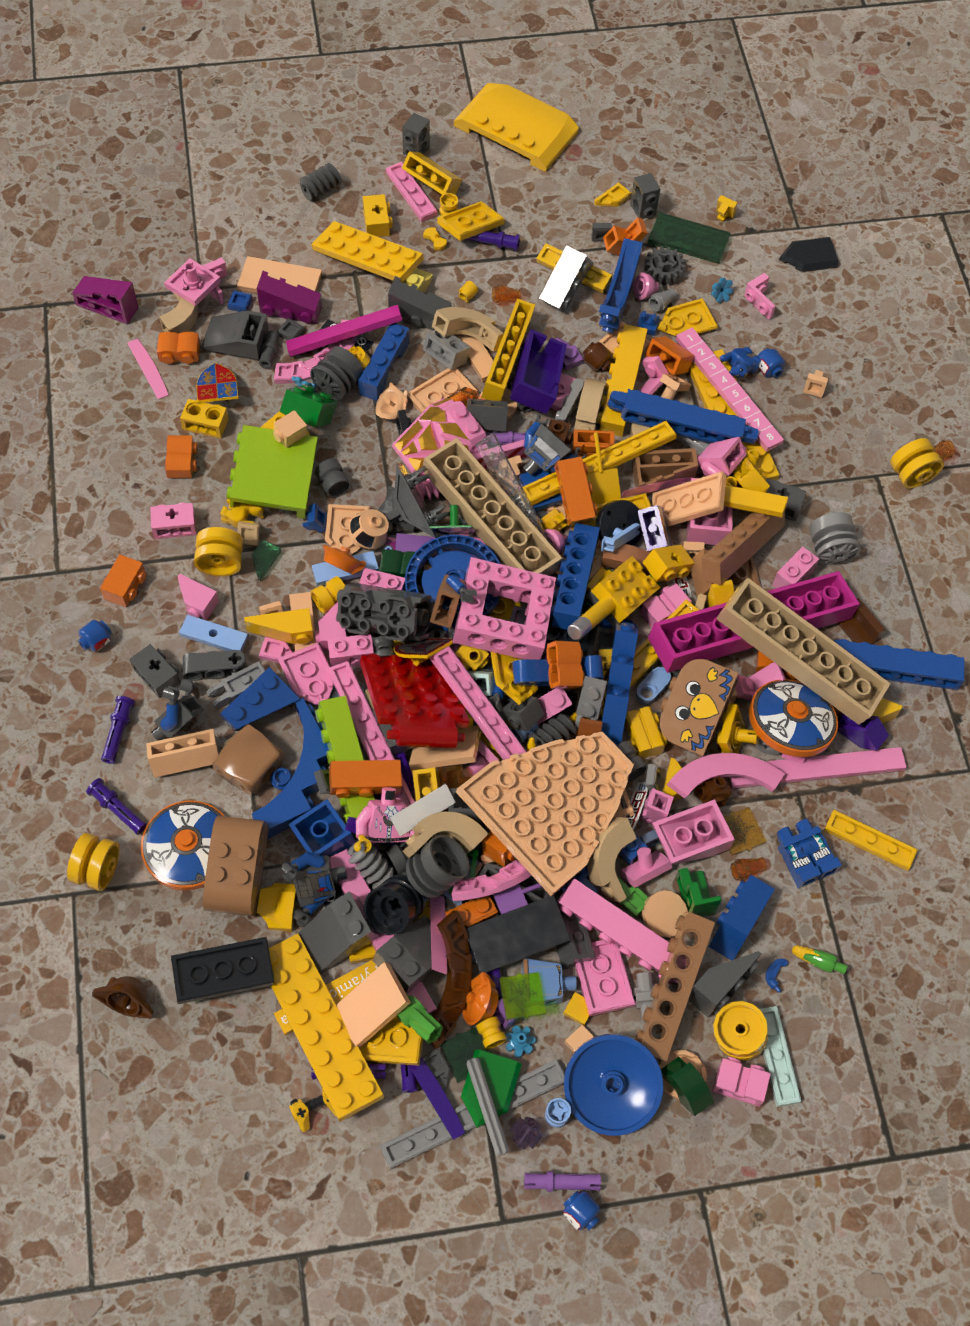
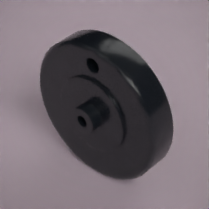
(618, 515)

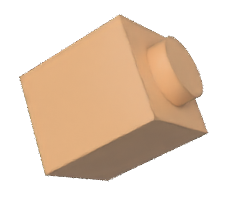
(289, 429)

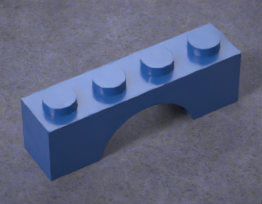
(375, 374)

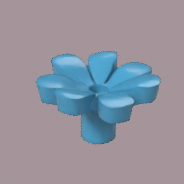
(722, 289)
(300, 382)
(520, 1045)

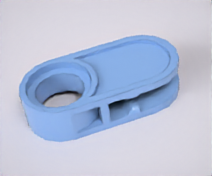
(656, 682)

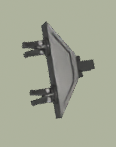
(408, 503)

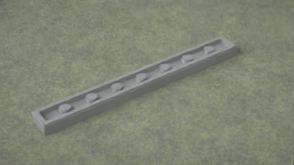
(434, 1133)

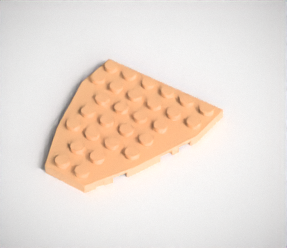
(551, 803)

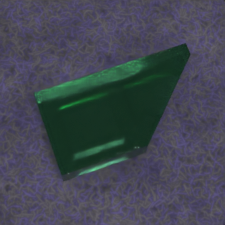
(264, 557)

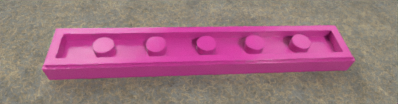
(343, 330)

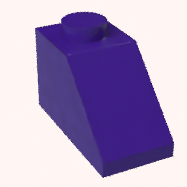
(866, 735)

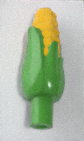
(820, 959)

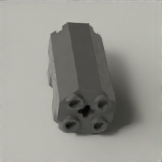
(384, 611)

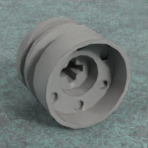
(834, 538)

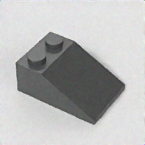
(337, 932)
(409, 953)

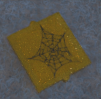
(744, 830)

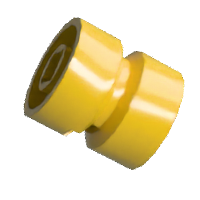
(326, 596)

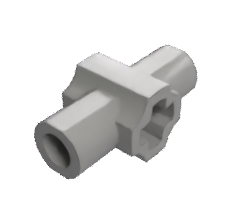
(643, 991)

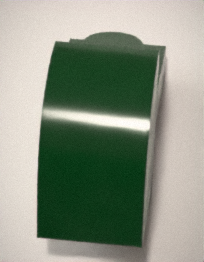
(688, 1085)

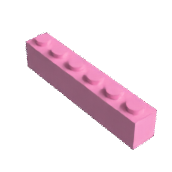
(616, 927)

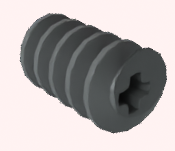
(318, 179)
(554, 730)

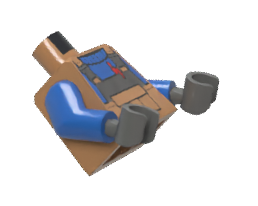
(448, 600)

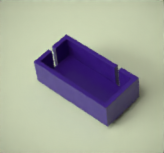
(538, 372)

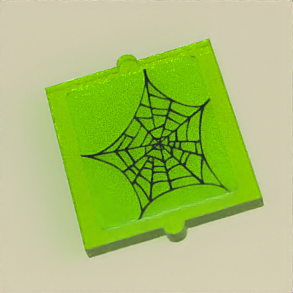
(522, 996)

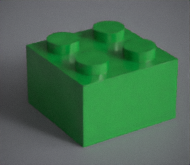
(312, 407)

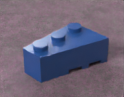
(258, 700)
(741, 916)

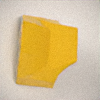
(277, 906)

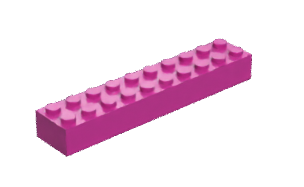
(701, 636)

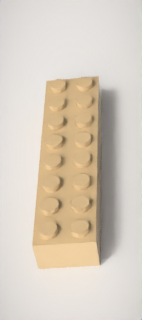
(490, 510)
(803, 651)

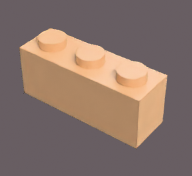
(182, 752)

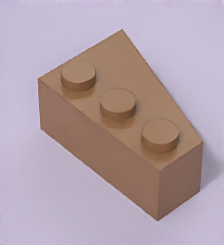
(664, 466)

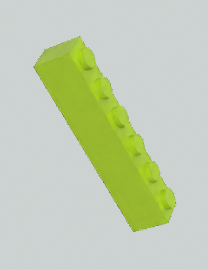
(342, 745)

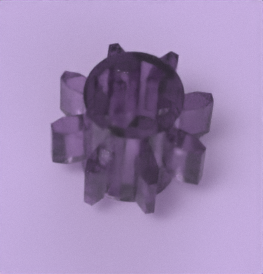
(526, 1132)

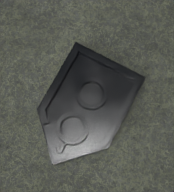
(811, 254)

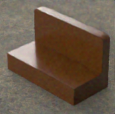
(862, 626)

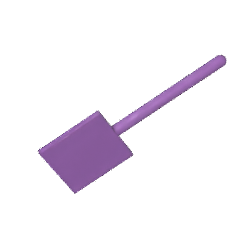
(513, 897)

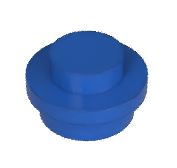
(280, 778)

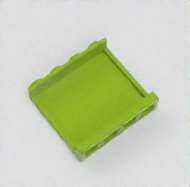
(270, 472)

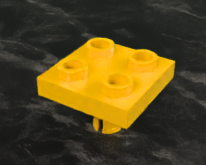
(734, 731)

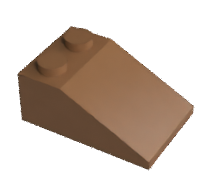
(748, 570)

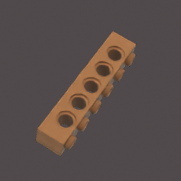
(701, 930)

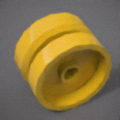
(917, 463)
(218, 551)
(93, 861)
(728, 1024)

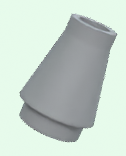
(661, 300)

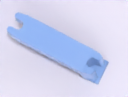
(620, 537)

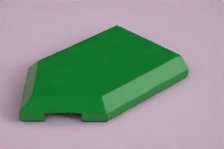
(501, 1078)

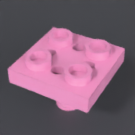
(192, 276)

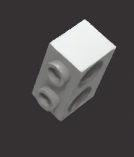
(447, 350)

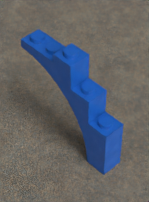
(621, 285)
(619, 680)
(295, 798)

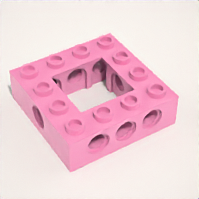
(500, 635)

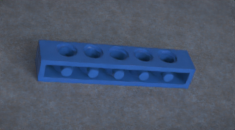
(575, 576)

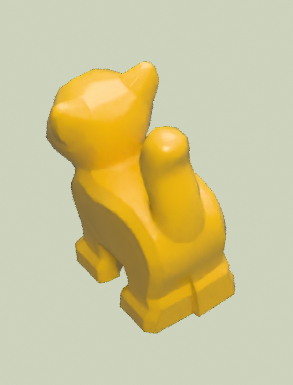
(240, 513)

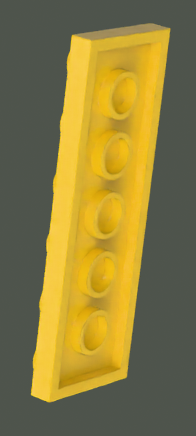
(367, 251)

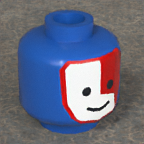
(771, 363)
(94, 635)
(581, 1211)

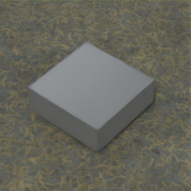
(653, 777)

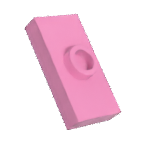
(563, 390)

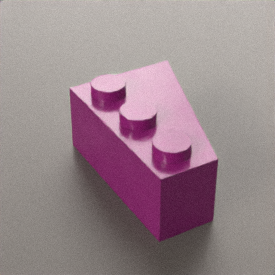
(107, 297)
(288, 301)

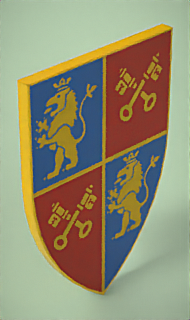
(216, 384)

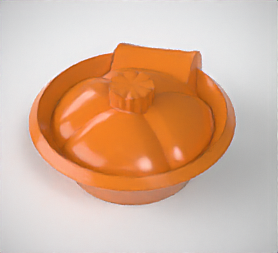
(342, 559)
(480, 1000)

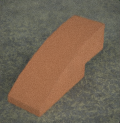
(621, 554)

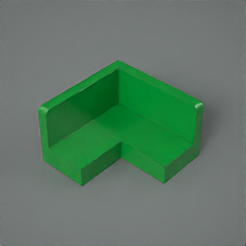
(696, 893)

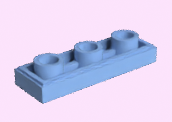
(326, 571)
(203, 630)

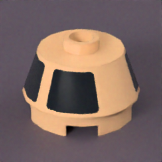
(369, 529)

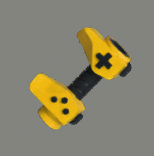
(301, 1110)

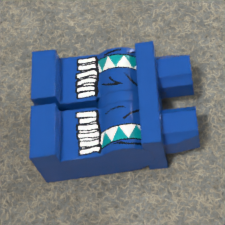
(806, 853)

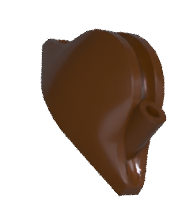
(126, 996)

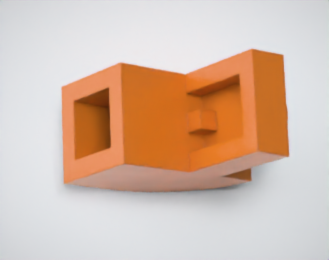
(614, 237)

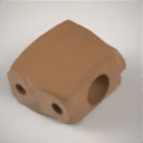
(248, 760)

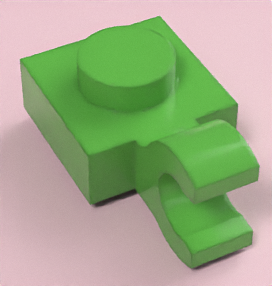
(635, 899)

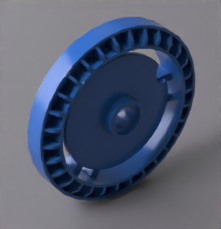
(447, 564)

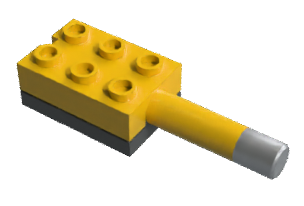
(615, 597)

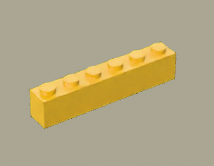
(508, 351)
(623, 374)

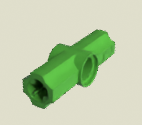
(420, 1021)

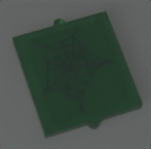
(460, 1050)

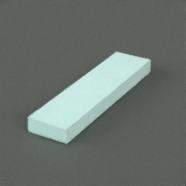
(779, 1062)

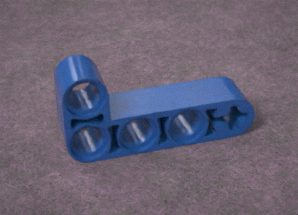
(535, 671)

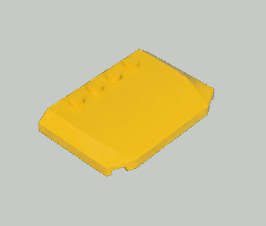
(519, 123)

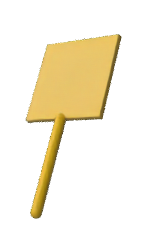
(604, 482)

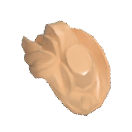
(390, 402)

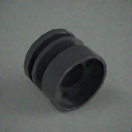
(393, 905)

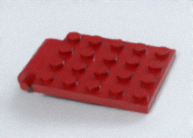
(414, 702)

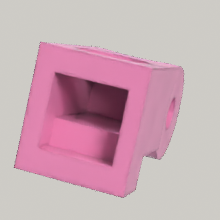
(656, 806)

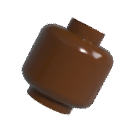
(597, 356)

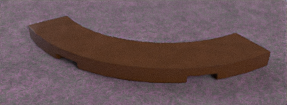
(458, 974)

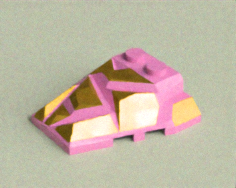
(435, 428)

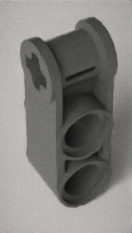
(212, 664)

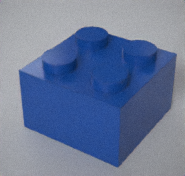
(322, 831)

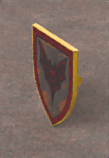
(422, 650)

